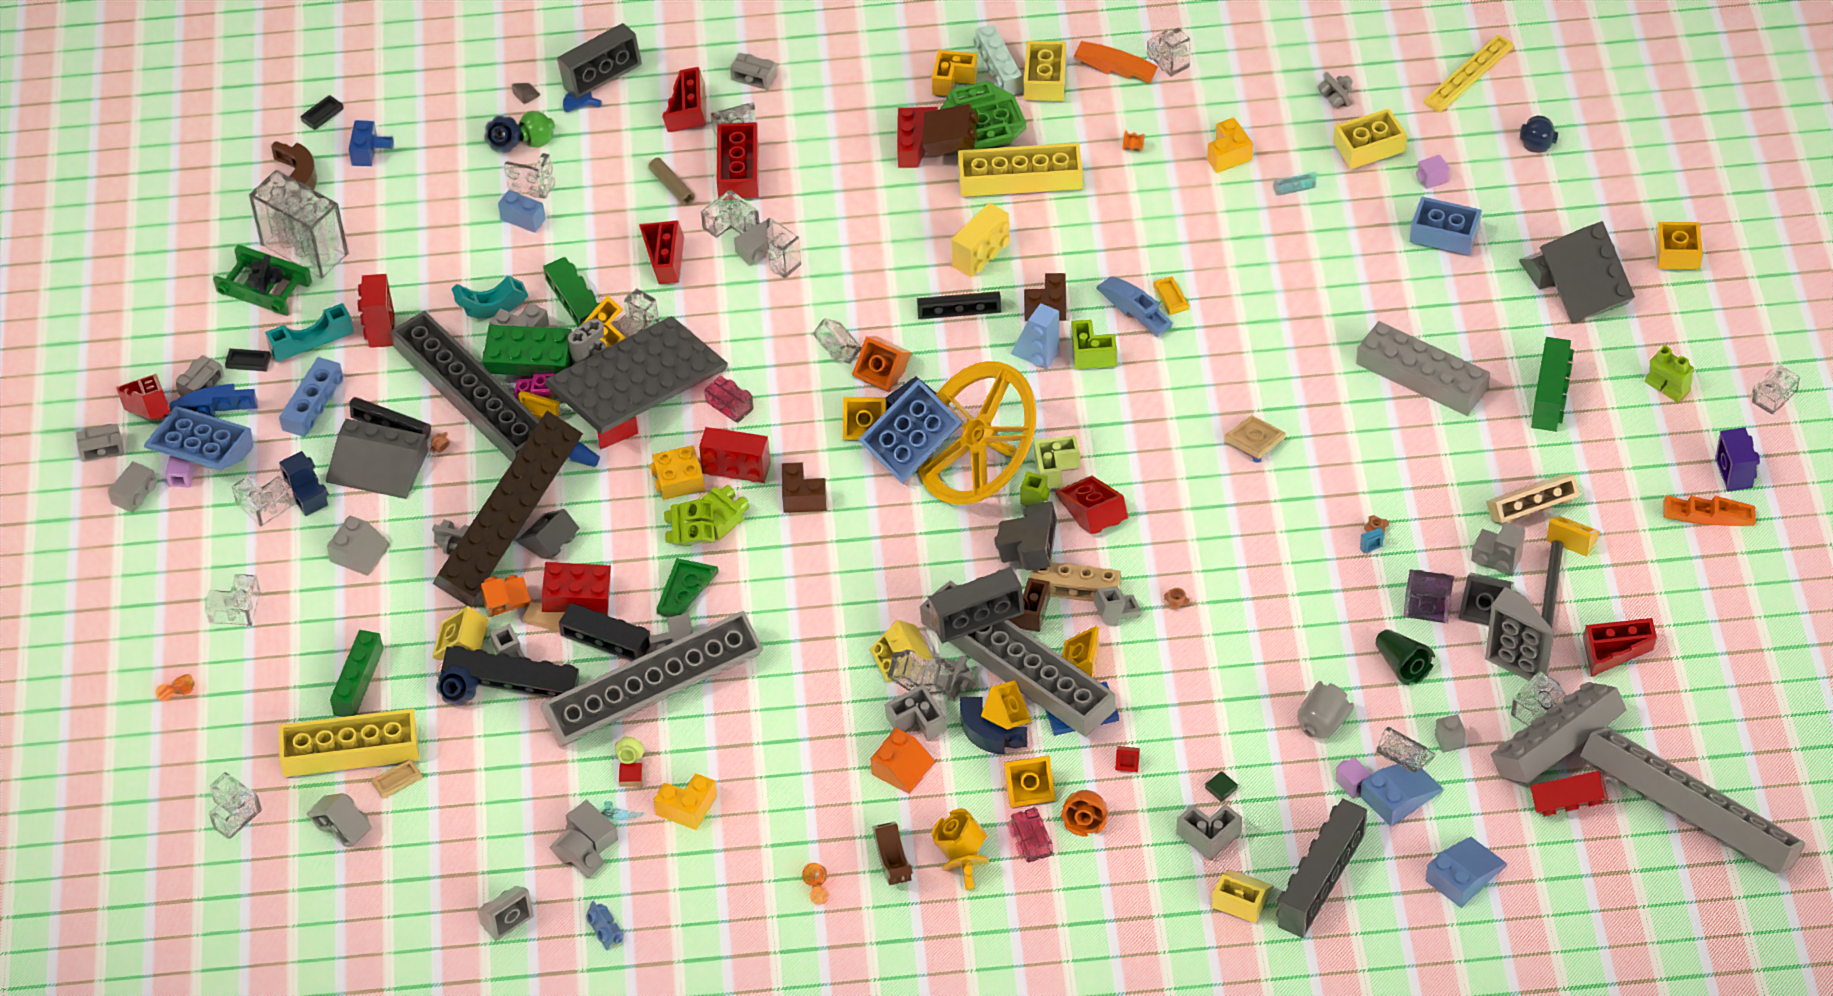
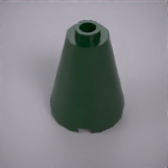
(1405, 656)

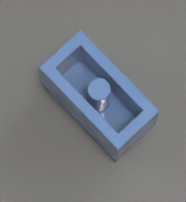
(521, 211)

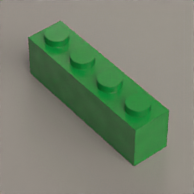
(570, 289)
(356, 673)

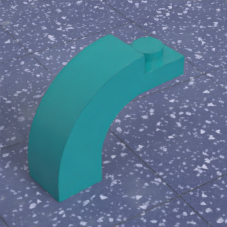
(486, 304)

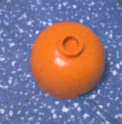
(1084, 813)

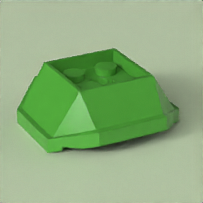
(997, 112)

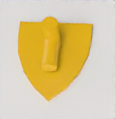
(966, 864)

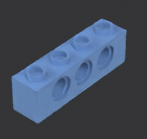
(311, 397)

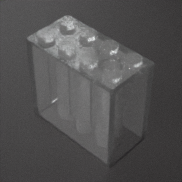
(298, 223)

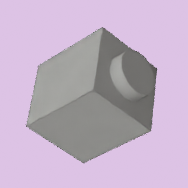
(1450, 733)

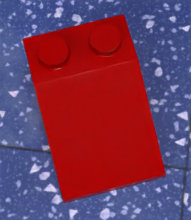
(1093, 504)

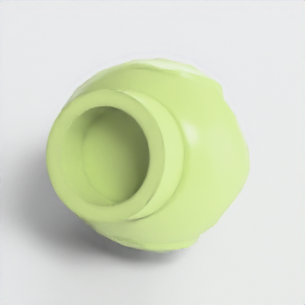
(629, 750)

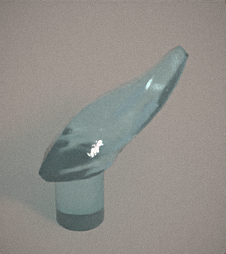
(619, 814)

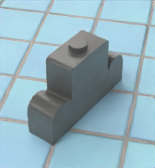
(1028, 537)

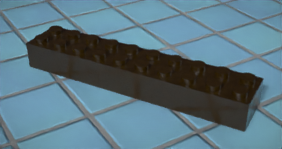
(507, 508)

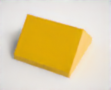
(861, 414)
(1574, 535)
(1083, 650)
(1006, 706)
(1029, 781)

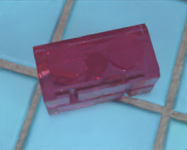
(729, 399)
(1031, 835)

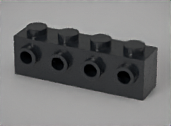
(604, 632)

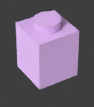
(1432, 171)
(179, 472)
(1350, 776)

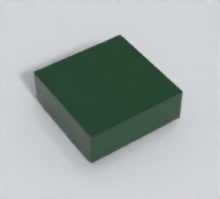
(1221, 786)

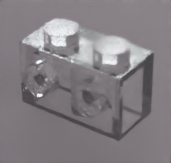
(837, 341)
(1775, 389)

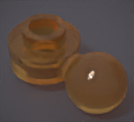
(181, 685)
(818, 894)

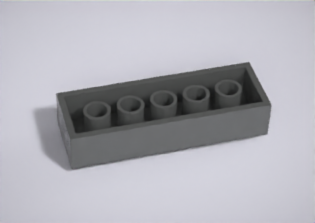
(1321, 867)

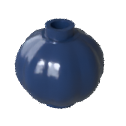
(494, 134)
(1538, 134)
(457, 689)

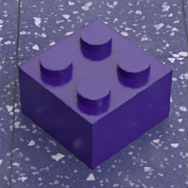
(1737, 459)

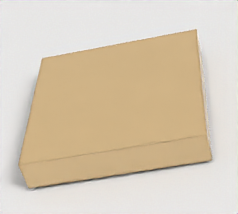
(1255, 436)

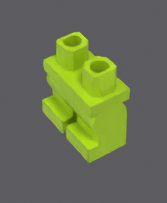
(1670, 374)
(725, 510)
(689, 523)

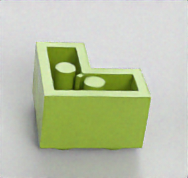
(1092, 349)

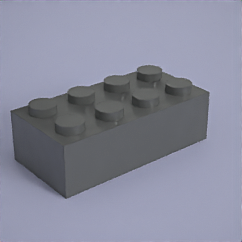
(599, 60)
(976, 605)

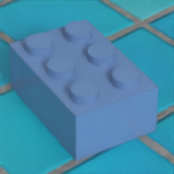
(1445, 225)

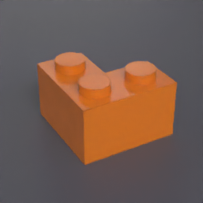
(505, 595)

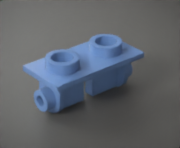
(599, 917)

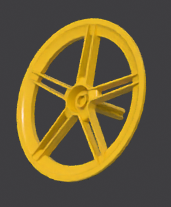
(979, 433)

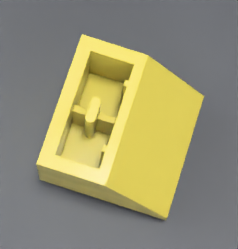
(897, 639)
(1241, 895)

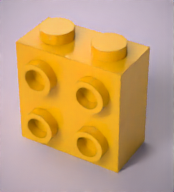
(677, 472)

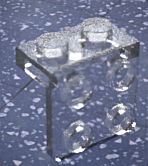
(531, 180)

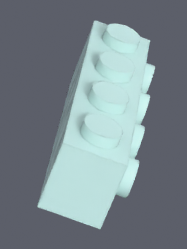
(998, 59)

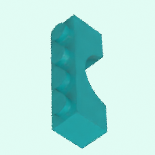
(331, 326)

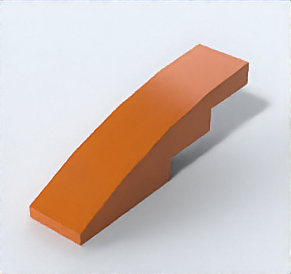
(1121, 62)
(1709, 512)

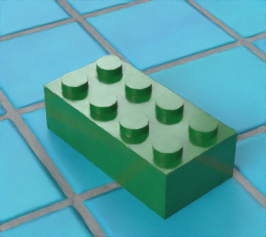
(526, 350)
(1552, 384)

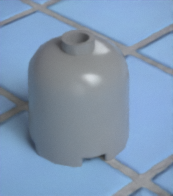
(1324, 710)

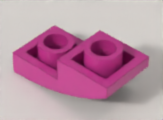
(534, 386)

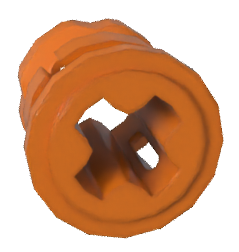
(1133, 141)

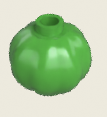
(536, 127)

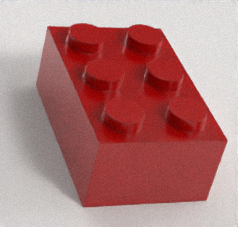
(376, 310)
(734, 454)
(576, 584)

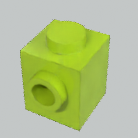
(1034, 489)

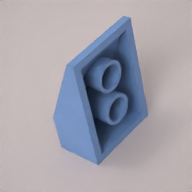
(1398, 792)
(1463, 870)

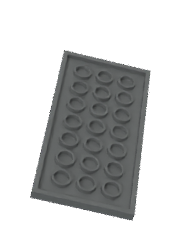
(636, 374)

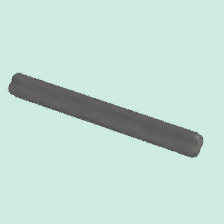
(1552, 581)

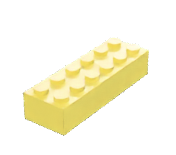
(1020, 169)
(348, 742)

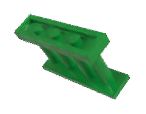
(245, 256)

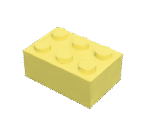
(1045, 70)
(1370, 138)
(980, 240)

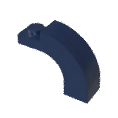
(984, 733)

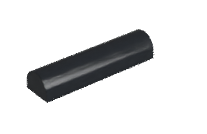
(959, 305)
(375, 414)

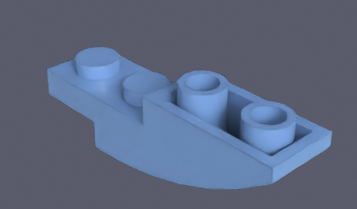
(1133, 300)

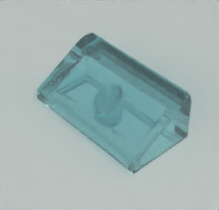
(1295, 183)

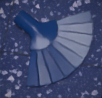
(571, 103)

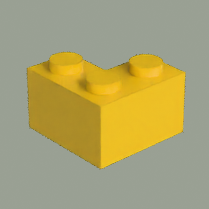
(952, 68)
(1230, 147)
(607, 312)
(689, 805)

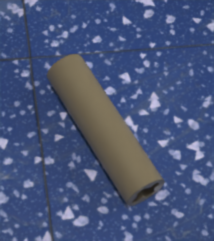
(671, 181)

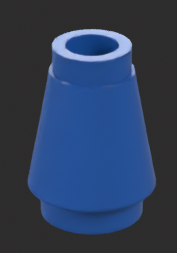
(584, 455)

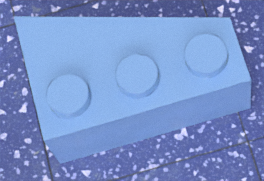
(1039, 337)

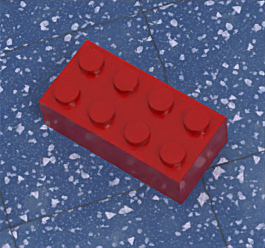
(738, 159)

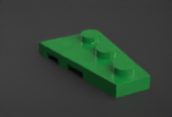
(684, 585)

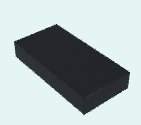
(322, 112)
(248, 359)

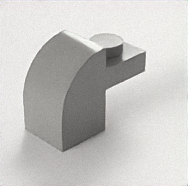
(1114, 606)
(678, 628)
(506, 642)
(576, 848)

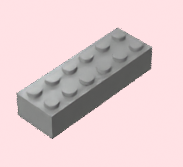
(1423, 368)
(1558, 732)

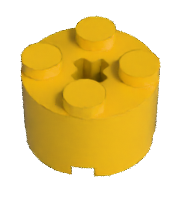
(958, 834)

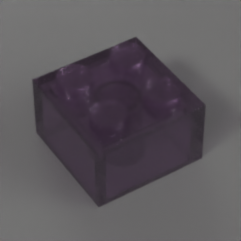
(1428, 596)

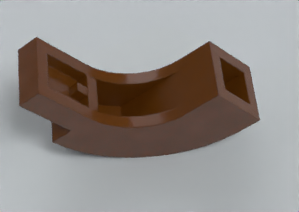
(298, 158)
(891, 853)

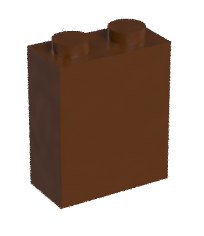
(949, 129)

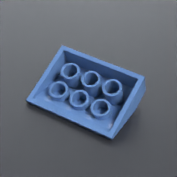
(910, 431)
(201, 439)

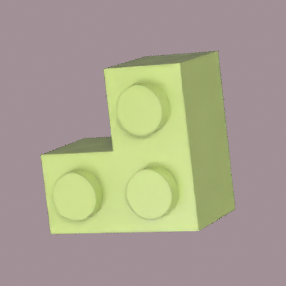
(1055, 455)

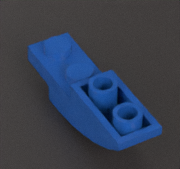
(217, 398)

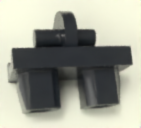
(263, 274)

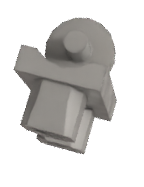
(1339, 88)
(447, 536)
(962, 678)

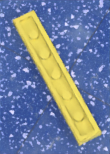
(1468, 73)

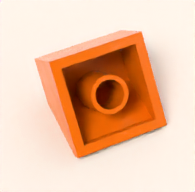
(881, 362)
(901, 761)

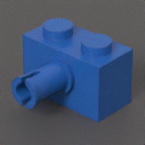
(365, 141)

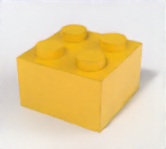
(1678, 245)

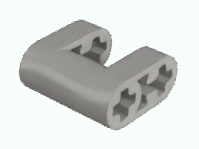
(583, 346)

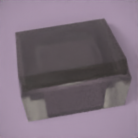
(524, 92)

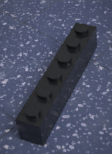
(512, 673)

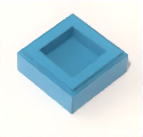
(1371, 540)

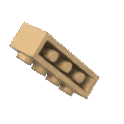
(1533, 498)
(1077, 581)

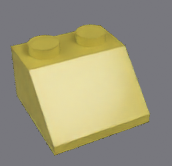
(462, 629)

